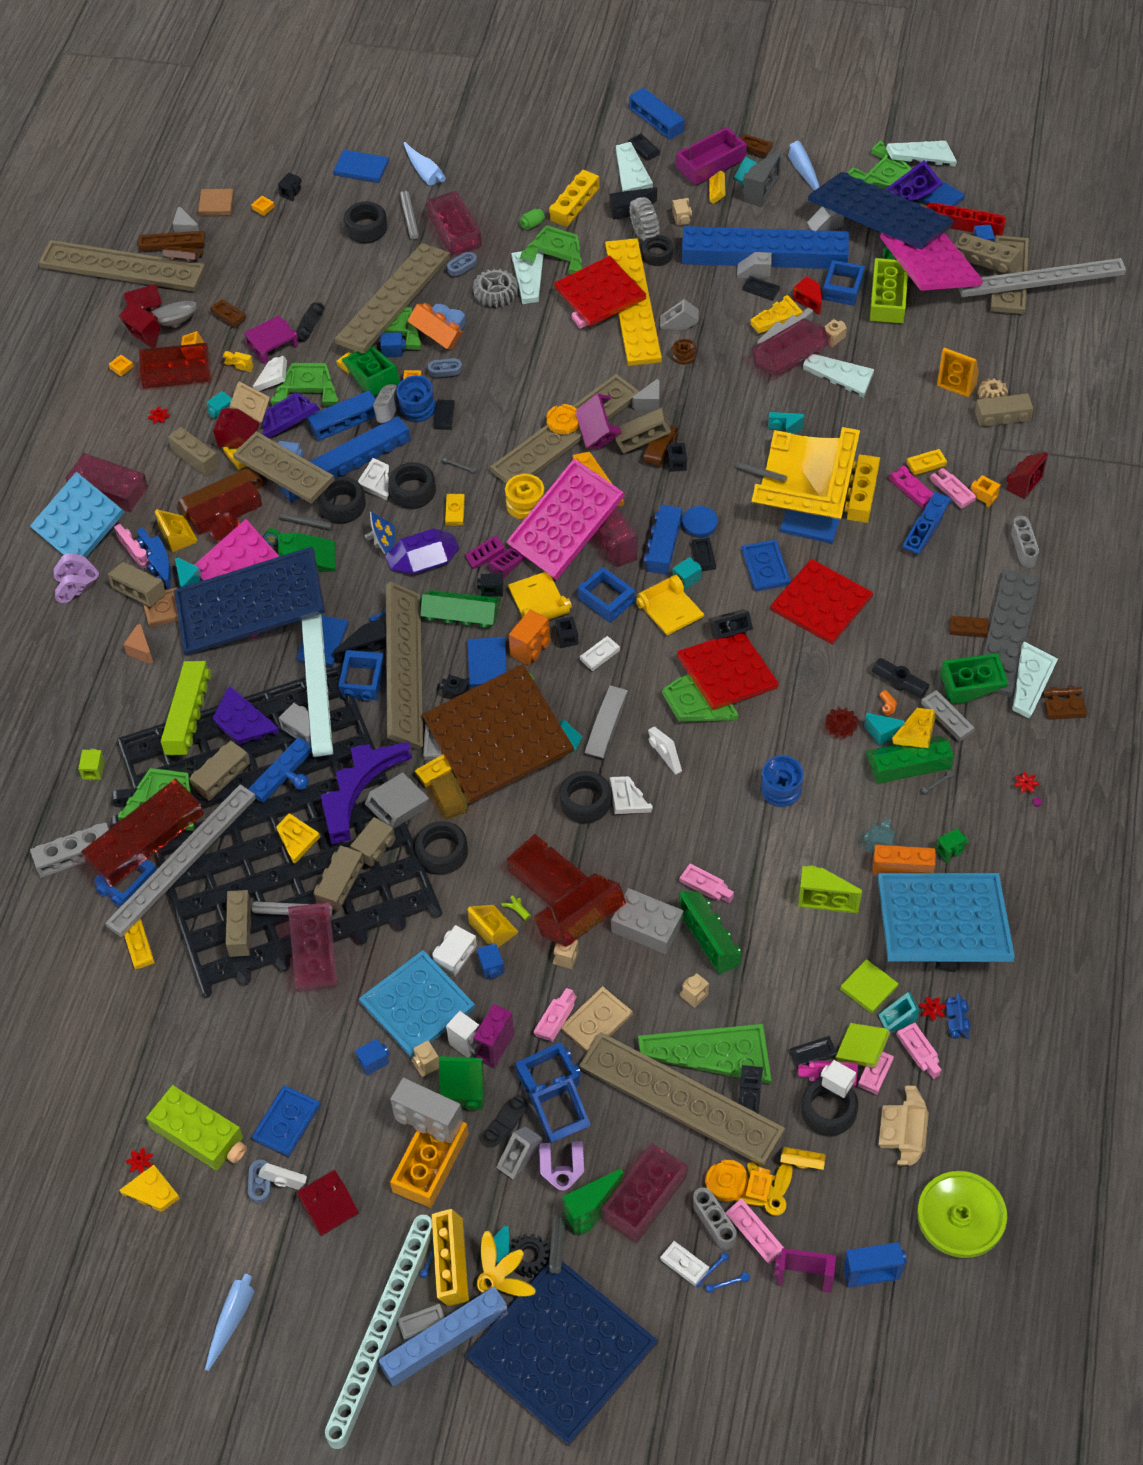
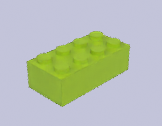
(888, 291)
(194, 1127)

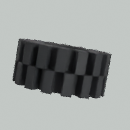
(536, 1244)

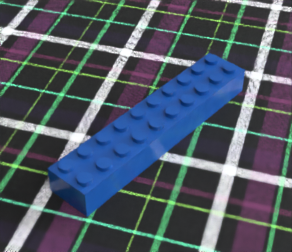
(788, 247)

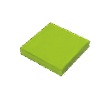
(869, 986)
(863, 1045)

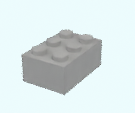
(647, 921)
(426, 1111)

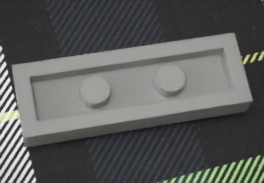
(948, 715)

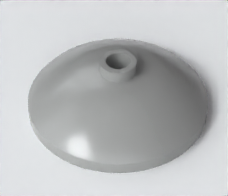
(175, 313)

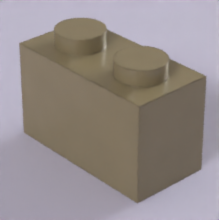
(374, 841)

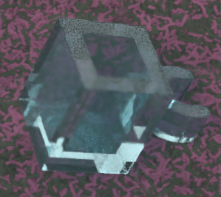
(880, 835)

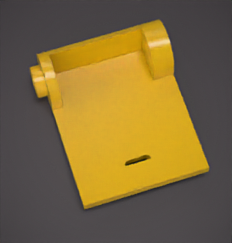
(539, 595)
(669, 605)

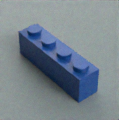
(656, 113)
(342, 416)
(664, 539)

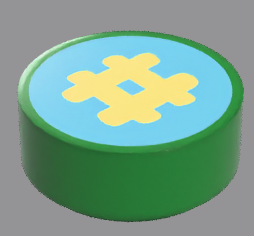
(271, 536)

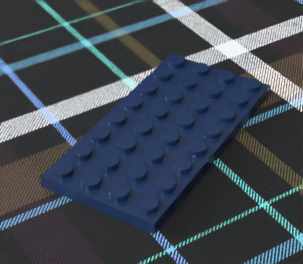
(881, 210)
(249, 601)

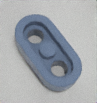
(462, 263)
(445, 367)
(258, 1184)

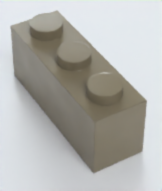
(1004, 410)
(643, 430)
(193, 451)
(136, 584)
(219, 770)
(339, 877)
(238, 923)

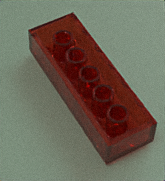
(142, 832)

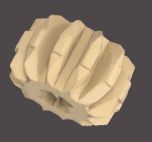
(992, 389)

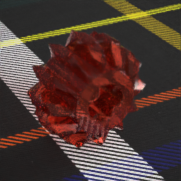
(223, 527)
(841, 722)

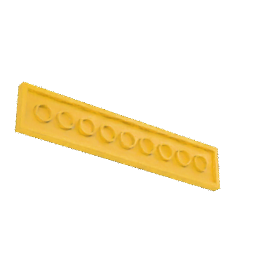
(637, 320)

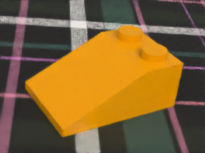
(957, 372)

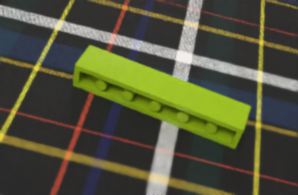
(185, 708)

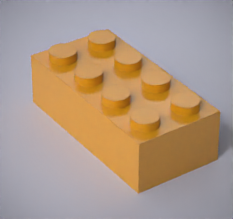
(426, 1166)

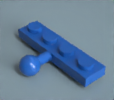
(283, 769)

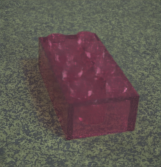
(454, 223)
(789, 346)
(115, 481)
(618, 538)
(312, 946)
(644, 1192)

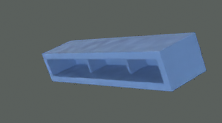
(443, 1336)

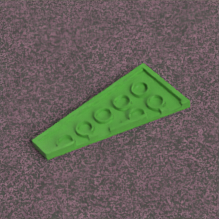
(711, 1050)

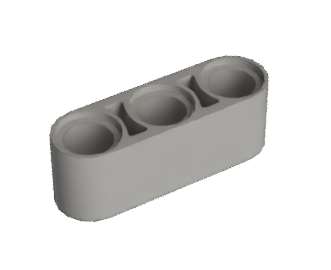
(386, 403)
(1025, 541)
(717, 1228)

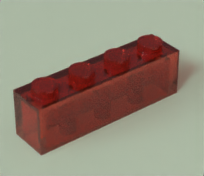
(234, 502)

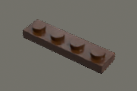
(161, 241)

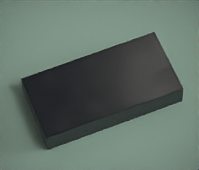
(644, 147)
(761, 288)
(444, 414)
(704, 553)
(815, 1050)

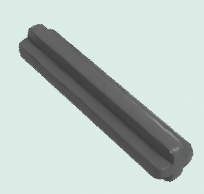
(557, 1245)

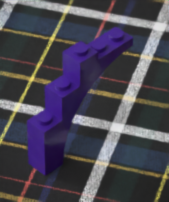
(353, 780)

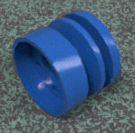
(416, 398)
(782, 781)

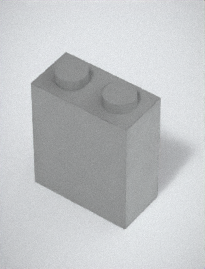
(396, 801)

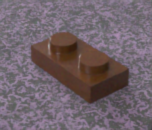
(756, 145)
(228, 313)
(969, 626)

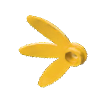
(781, 1185)
(497, 1273)

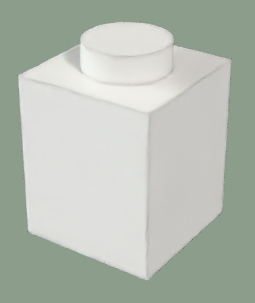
(838, 1078)

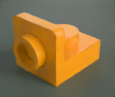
(760, 1184)

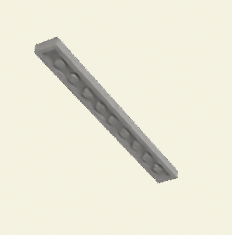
(1046, 277)
(180, 861)

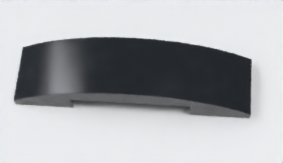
(750, 1087)

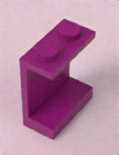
(269, 336)
(595, 423)
(495, 1035)
(806, 1262)

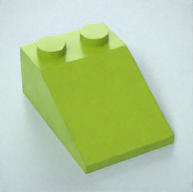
(827, 891)

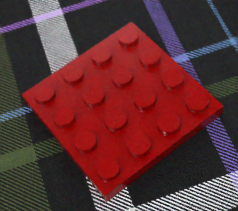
(599, 290)
(821, 601)
(727, 670)

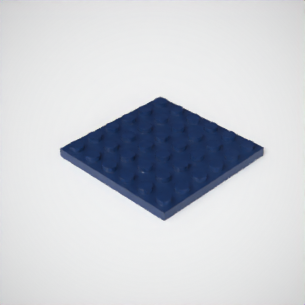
(562, 1351)

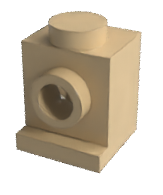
(681, 211)
(836, 330)
(566, 955)
(694, 990)
(425, 1059)

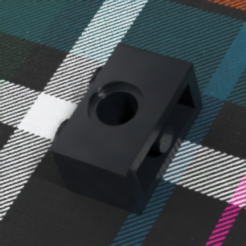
(730, 623)

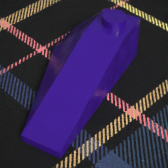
(916, 183)

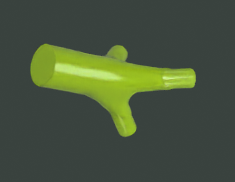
(517, 906)

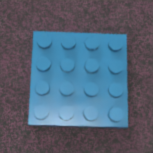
(77, 517)
(416, 1002)

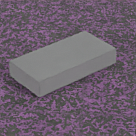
(431, 748)
(417, 1322)

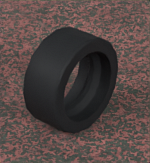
(657, 259)

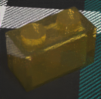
(449, 795)

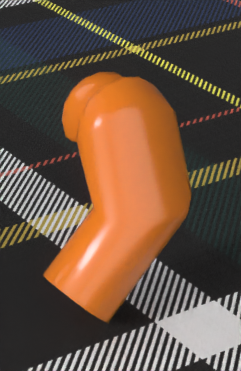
(890, 703)

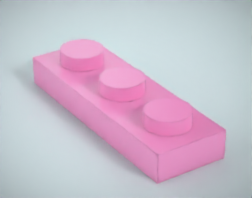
(755, 1231)

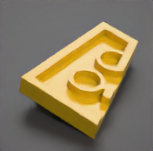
(778, 313)
(916, 729)

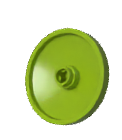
(962, 1214)

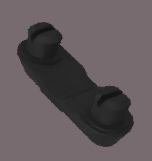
(309, 320)
(505, 1121)

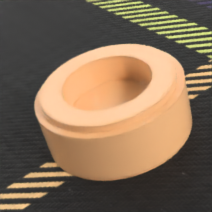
(237, 1152)

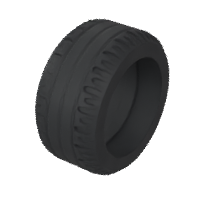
(362, 211)
(412, 498)
(347, 512)
(585, 780)
(441, 830)
(824, 1125)

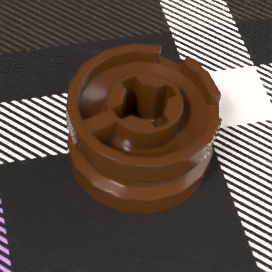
(684, 351)

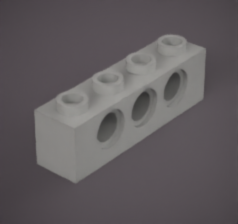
(65, 858)

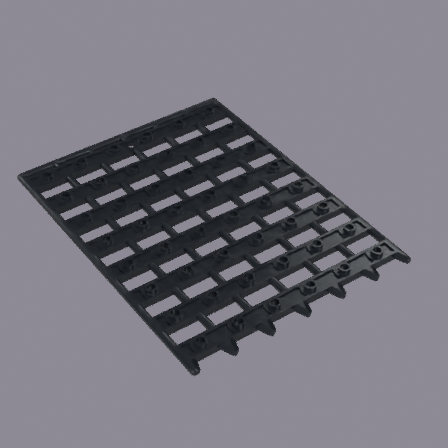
(278, 949)

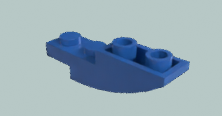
(927, 524)
(156, 557)

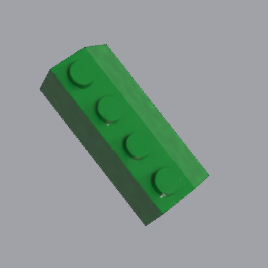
(460, 607)
(903, 762)
(709, 932)

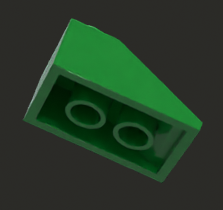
(372, 370)
(323, 548)
(972, 677)
(463, 1081)
(584, 1205)

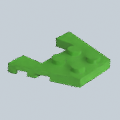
(885, 172)
(558, 244)
(401, 325)
(307, 379)
(690, 704)
(151, 783)

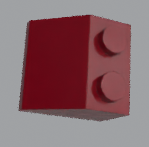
(146, 296)
(141, 324)
(234, 428)
(1027, 475)
(327, 1202)

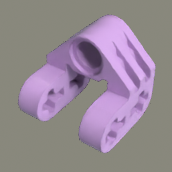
(73, 584)
(551, 1174)

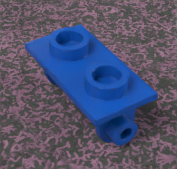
(958, 1009)

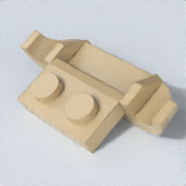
(905, 1127)

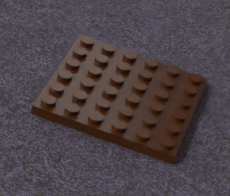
(497, 733)

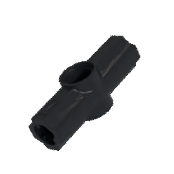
(900, 678)

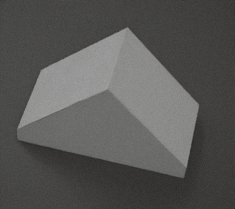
(183, 222)
(647, 398)

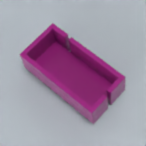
(711, 155)

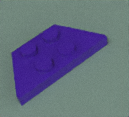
(287, 413)
(241, 719)

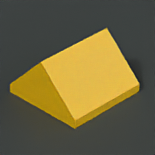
(175, 530)
(491, 924)

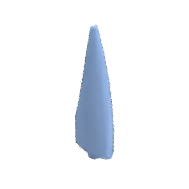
(803, 164)
(425, 167)
(231, 1314)

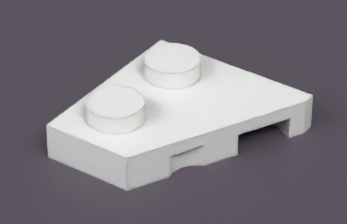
(272, 374)
(376, 479)
(666, 749)
(627, 797)

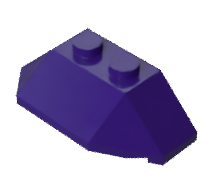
(422, 551)

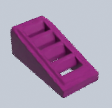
(490, 544)
(494, 564)

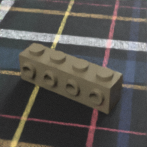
(989, 253)

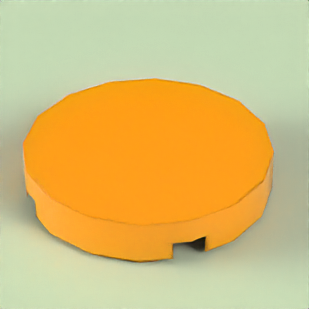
(562, 419)
(727, 1180)

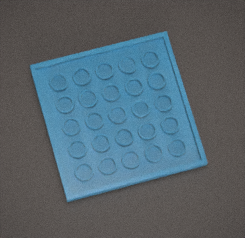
(945, 917)

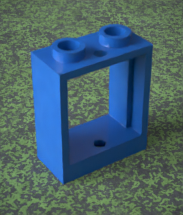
(849, 295)
(616, 607)
(363, 660)
(116, 896)
(527, 1080)
(569, 1128)
(874, 1264)

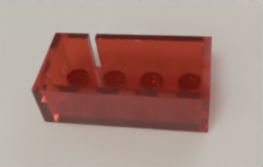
(175, 365)
(545, 876)
(580, 909)

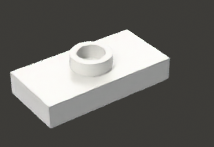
(600, 653)
(282, 1177)
(684, 1263)

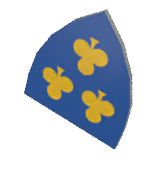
(382, 532)

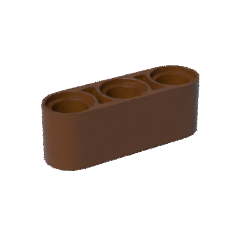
(657, 449)

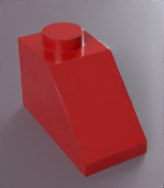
(808, 294)

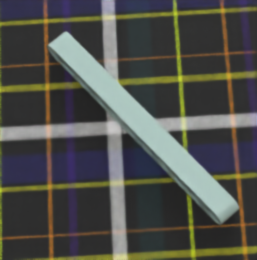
(317, 686)
(379, 1339)

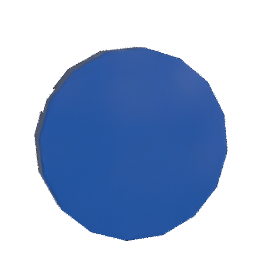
(699, 521)

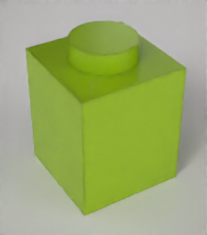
(91, 764)

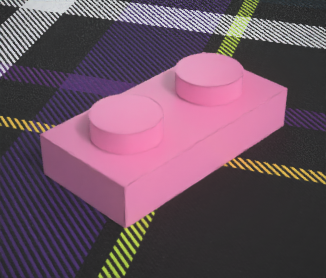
(874, 1077)

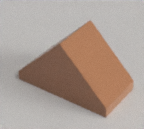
(137, 646)

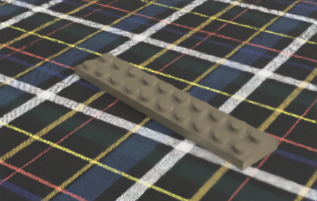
(122, 265)
(392, 298)
(547, 446)
(404, 666)
(682, 1099)

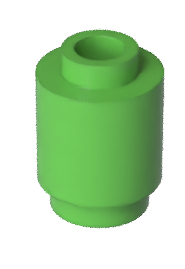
(532, 219)

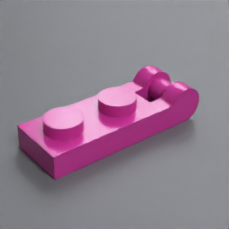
(911, 486)

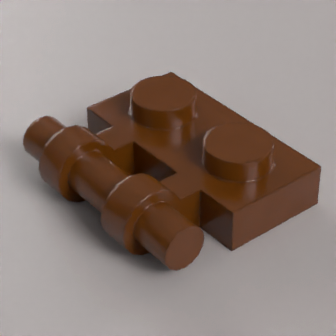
(177, 252)
(1064, 708)

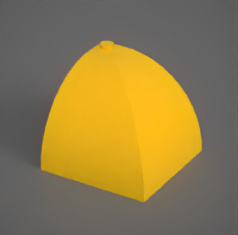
(815, 473)

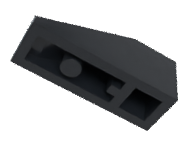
(620, 201)
(367, 638)

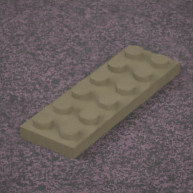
(1013, 300)
(284, 467)

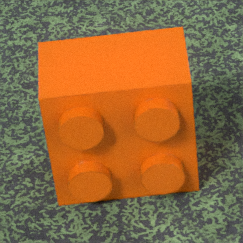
(529, 637)

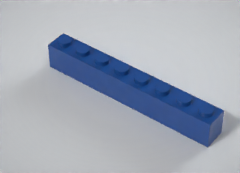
(360, 450)

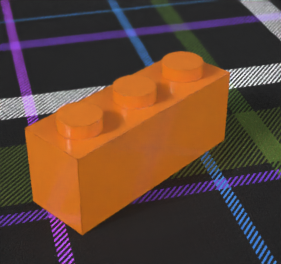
(435, 325)
(903, 859)

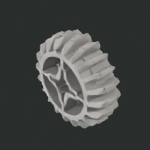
(644, 218)
(495, 288)

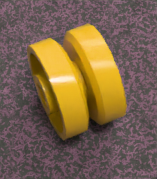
(523, 494)

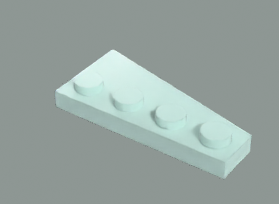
(929, 151)
(631, 170)
(528, 276)
(844, 373)
(1032, 675)

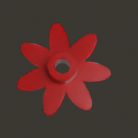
(158, 415)
(1026, 782)
(933, 1008)
(139, 1160)

